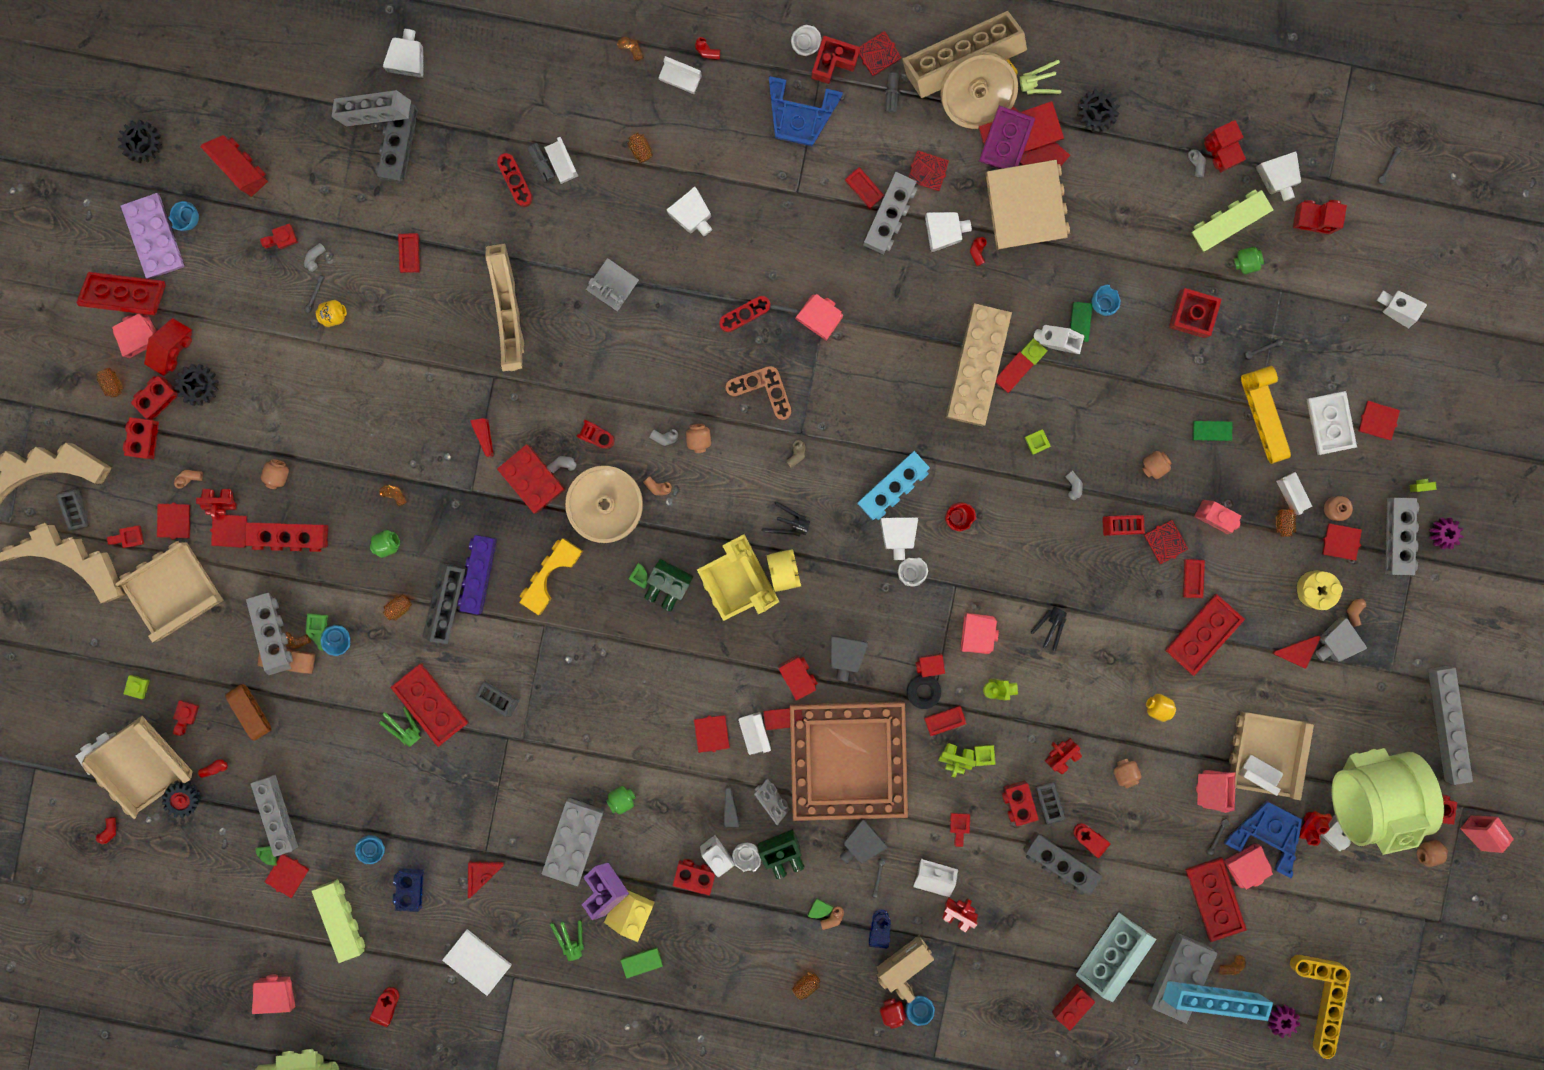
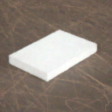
(1331, 423)
(477, 962)

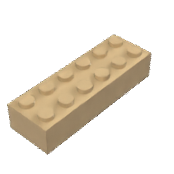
(997, 35)
(978, 365)

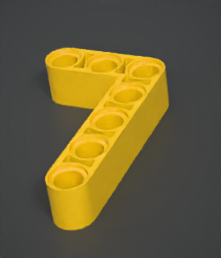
(1265, 413)
(1328, 1000)

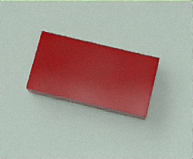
(864, 187)
(409, 253)
(1013, 372)
(1193, 578)
(780, 718)
(945, 720)

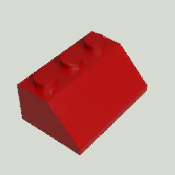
(235, 164)

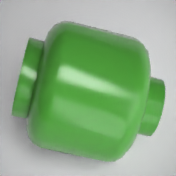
(1249, 260)
(384, 543)
(620, 800)

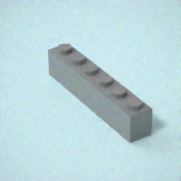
(1450, 725)

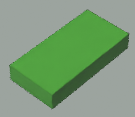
(641, 962)

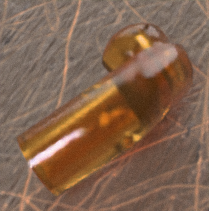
(393, 492)
(296, 643)
(1235, 968)

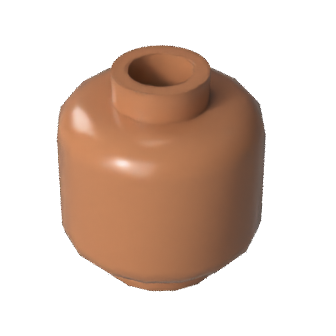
(698, 438)
(1157, 464)
(274, 474)
(1338, 508)
(1127, 773)
(1432, 853)

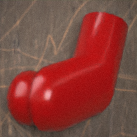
(110, 831)

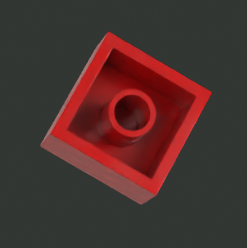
(1195, 313)

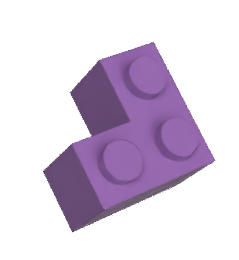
(607, 891)

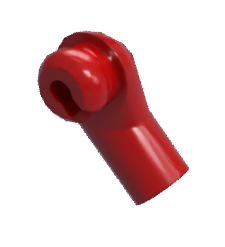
(705, 51)
(976, 250)
(214, 768)

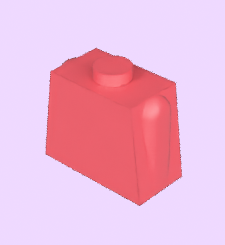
(820, 316)
(133, 334)
(1218, 516)
(978, 633)
(1216, 790)
(1487, 833)
(1249, 866)
(272, 995)

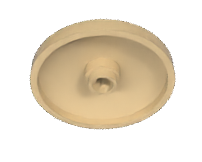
(977, 88)
(604, 504)

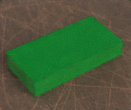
(1081, 318)
(1212, 431)

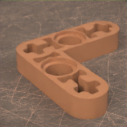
(762, 382)

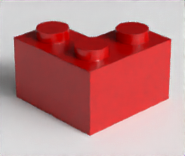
(832, 54)
(1225, 146)
(1320, 218)
(166, 345)
(797, 678)

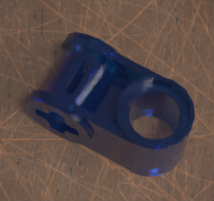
(880, 932)

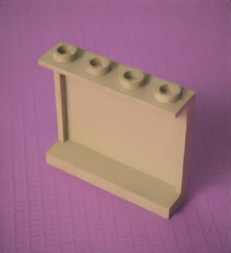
(1027, 204)
(170, 590)
(1277, 743)
(136, 766)

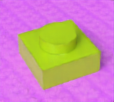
(1034, 351)
(1037, 442)
(1422, 485)
(136, 687)
(984, 755)

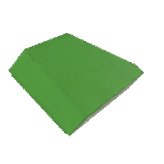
(315, 626)

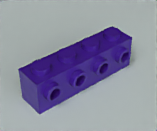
(478, 574)

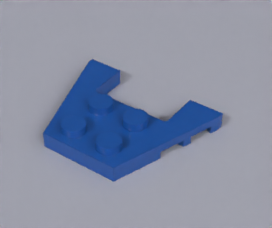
(798, 121)
(1274, 828)

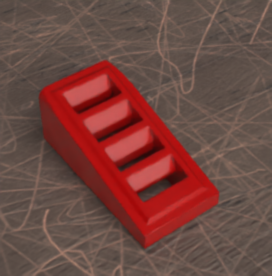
(482, 431)
(1111, 525)

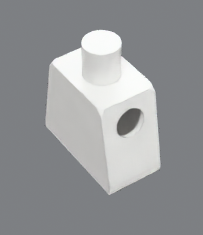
(405, 56)
(1281, 175)
(691, 212)
(945, 229)
(1408, 308)
(1060, 338)
(899, 534)
(717, 856)

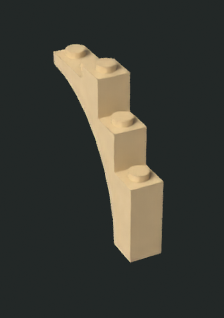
(506, 307)
(40, 461)
(94, 568)

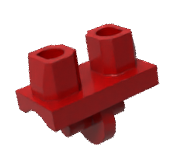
(216, 506)
(1061, 754)
(1315, 826)
(962, 912)

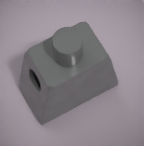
(846, 655)
(862, 843)

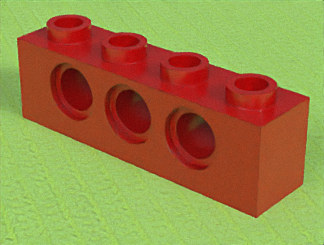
(255, 536)

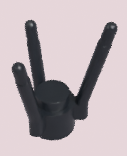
(799, 525)
(1057, 618)

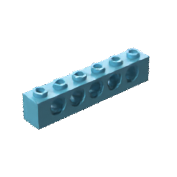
(1217, 1001)

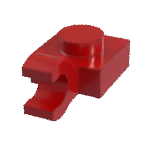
(282, 237)
(128, 537)
(185, 714)
(959, 825)

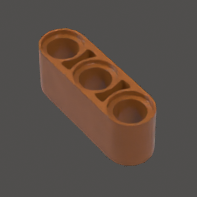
(248, 712)

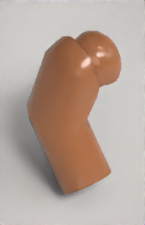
(186, 476)
(658, 488)
(1354, 611)
(834, 920)

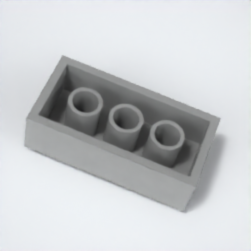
(573, 842)
(1185, 963)

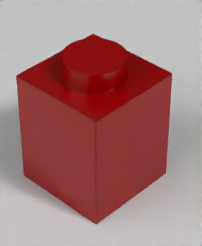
(930, 665)

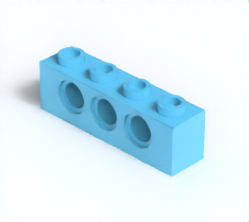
(911, 462)

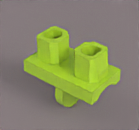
(1000, 689)
(966, 761)

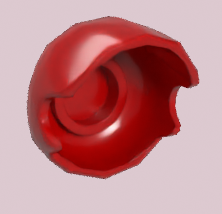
(960, 516)

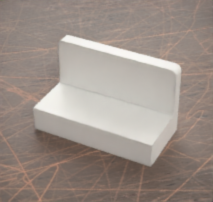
(680, 75)
(561, 161)
(1294, 493)
(754, 733)
(1261, 774)
(936, 878)

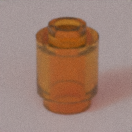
(640, 147)
(109, 382)
(1286, 523)
(397, 607)
(806, 986)

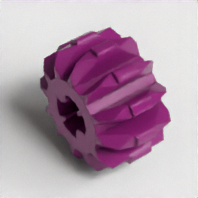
(1439, 533)
(1290, 1017)

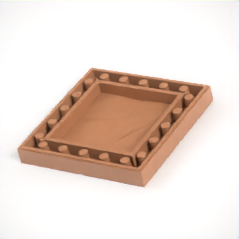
(849, 761)

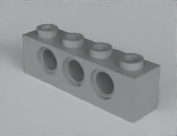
(371, 108)
(898, 184)
(1394, 528)
(257, 607)
(274, 815)

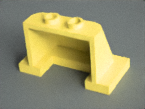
(737, 580)

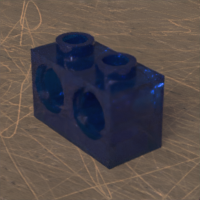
(414, 890)

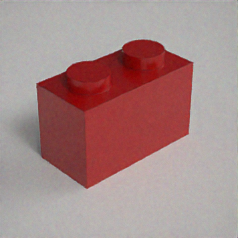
(1073, 1007)

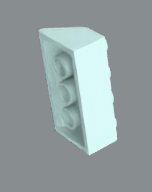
(1115, 957)

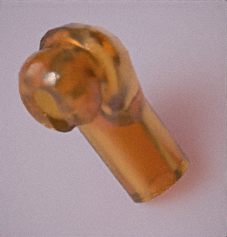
(632, 45)

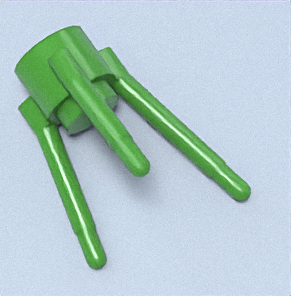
(408, 736)
(570, 949)

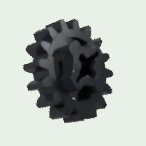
(1090, 109)
(136, 133)
(198, 376)

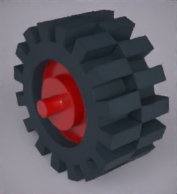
(180, 799)

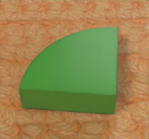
(639, 576)
(266, 855)
(819, 909)

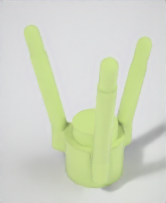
(1029, 80)

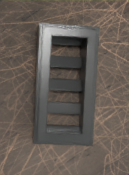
(63, 502)
(513, 701)
(730, 813)
(1060, 817)

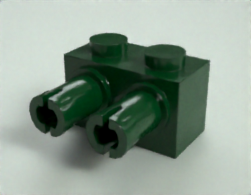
(670, 580)
(780, 850)

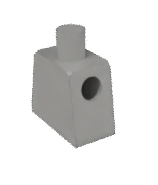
(1340, 641)

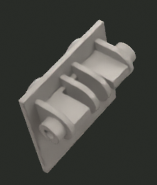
(612, 284)
(772, 801)

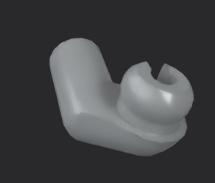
(1199, 162)
(311, 255)
(666, 438)
(562, 461)
(1077, 485)

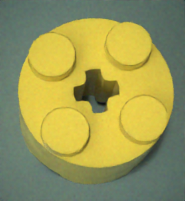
(783, 570)
(1329, 586)

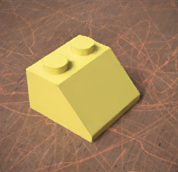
(630, 916)

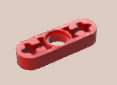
(513, 165)
(729, 316)

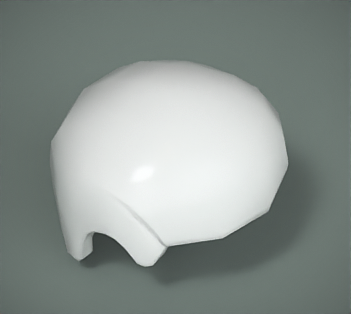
(806, 40)
(913, 571)
(746, 857)

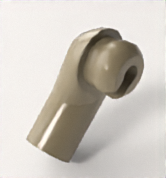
(798, 453)

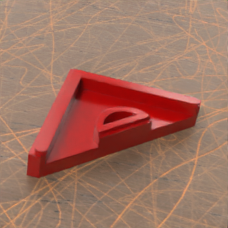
(1299, 652)
(480, 873)

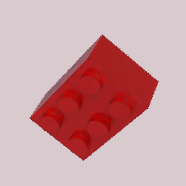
(531, 479)

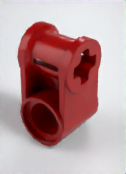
(592, 434)
(1092, 841)
(384, 1009)

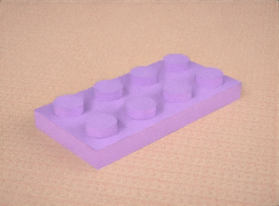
(152, 236)

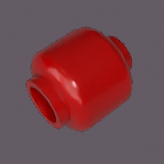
(893, 1013)

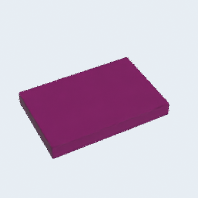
(1006, 138)

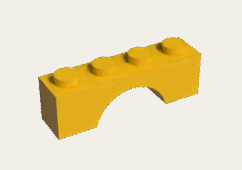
(537, 596)

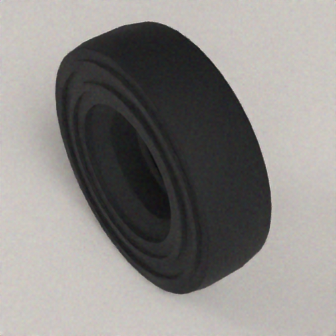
(924, 703)

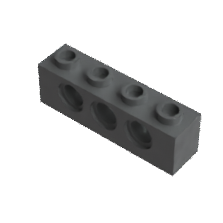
(397, 172)
(443, 603)
(1089, 878)

